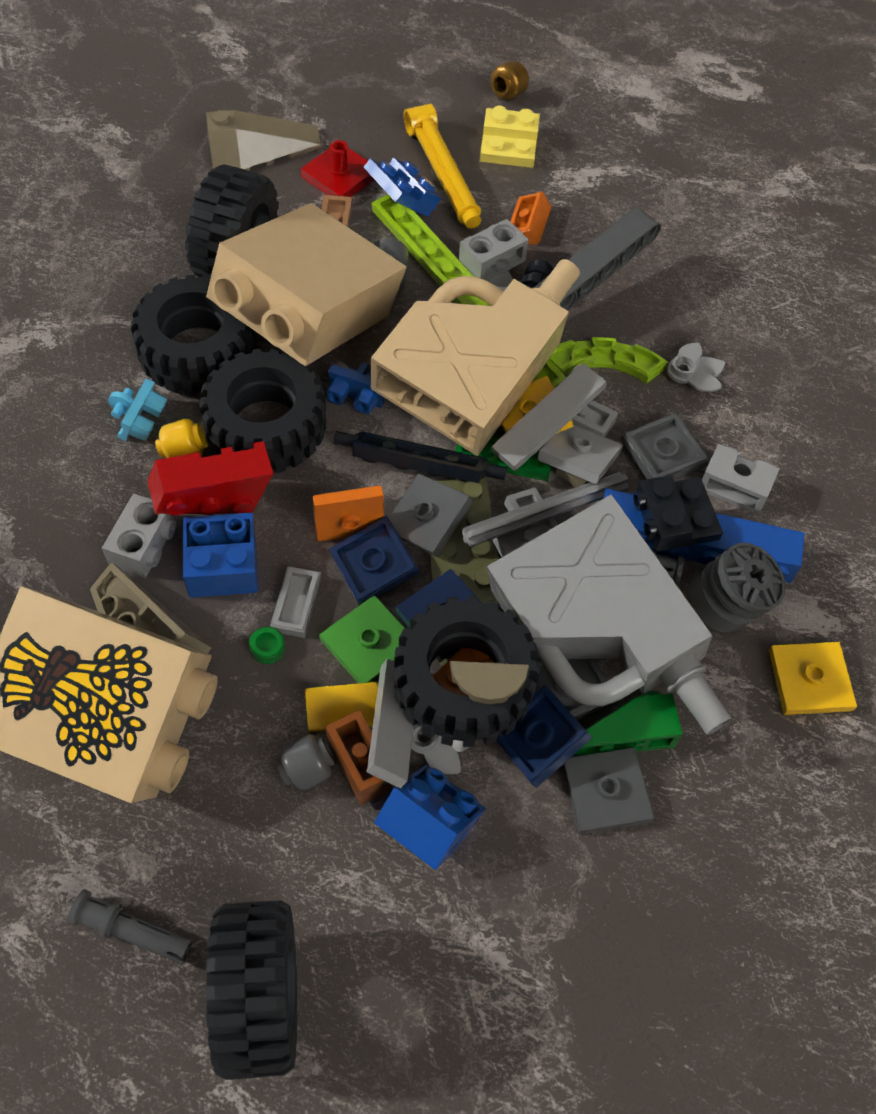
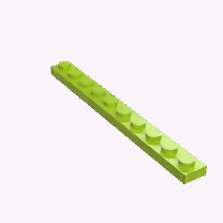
(436, 258)

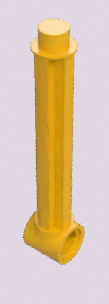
(423, 123)

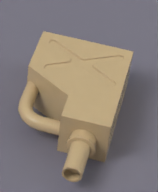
(469, 362)

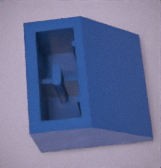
(220, 555)
(429, 815)

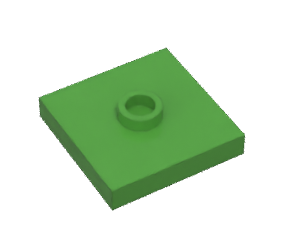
(364, 639)

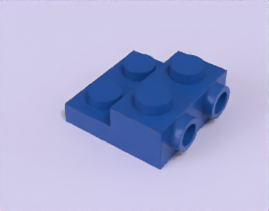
(405, 184)

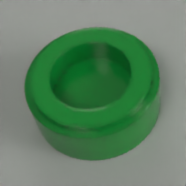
(267, 645)

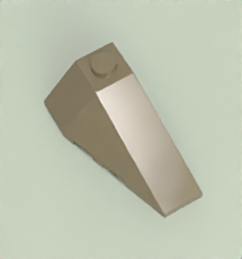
(255, 139)
(128, 601)

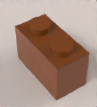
(350, 744)

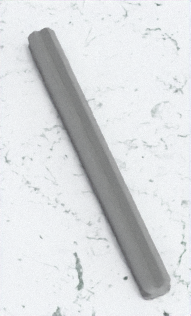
(542, 510)

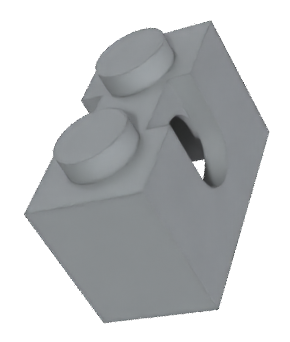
(750, 479)

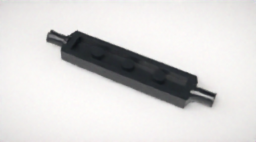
(417, 456)

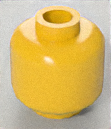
(180, 439)

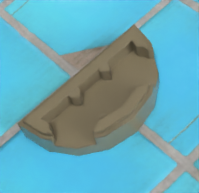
(488, 681)

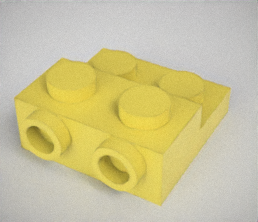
(509, 137)

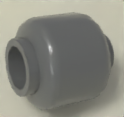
(306, 762)

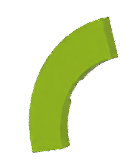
(608, 353)

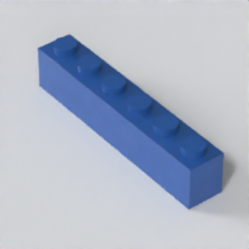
(779, 542)

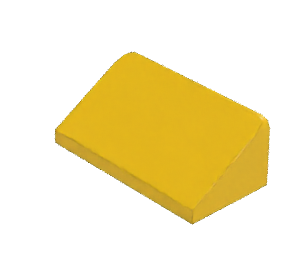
(333, 703)

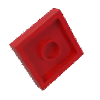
(337, 171)

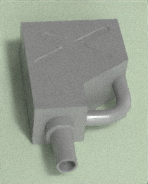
(604, 595)

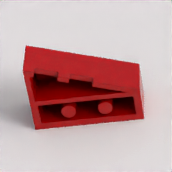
(212, 483)

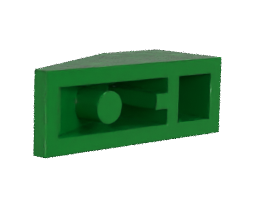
(642, 723)

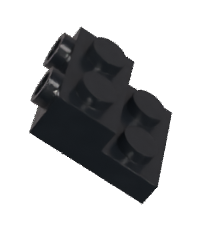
(676, 512)

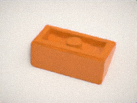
(531, 216)

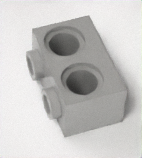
(493, 250)
(133, 532)

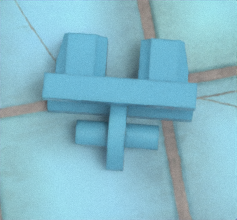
(133, 422)

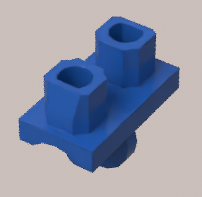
(355, 385)

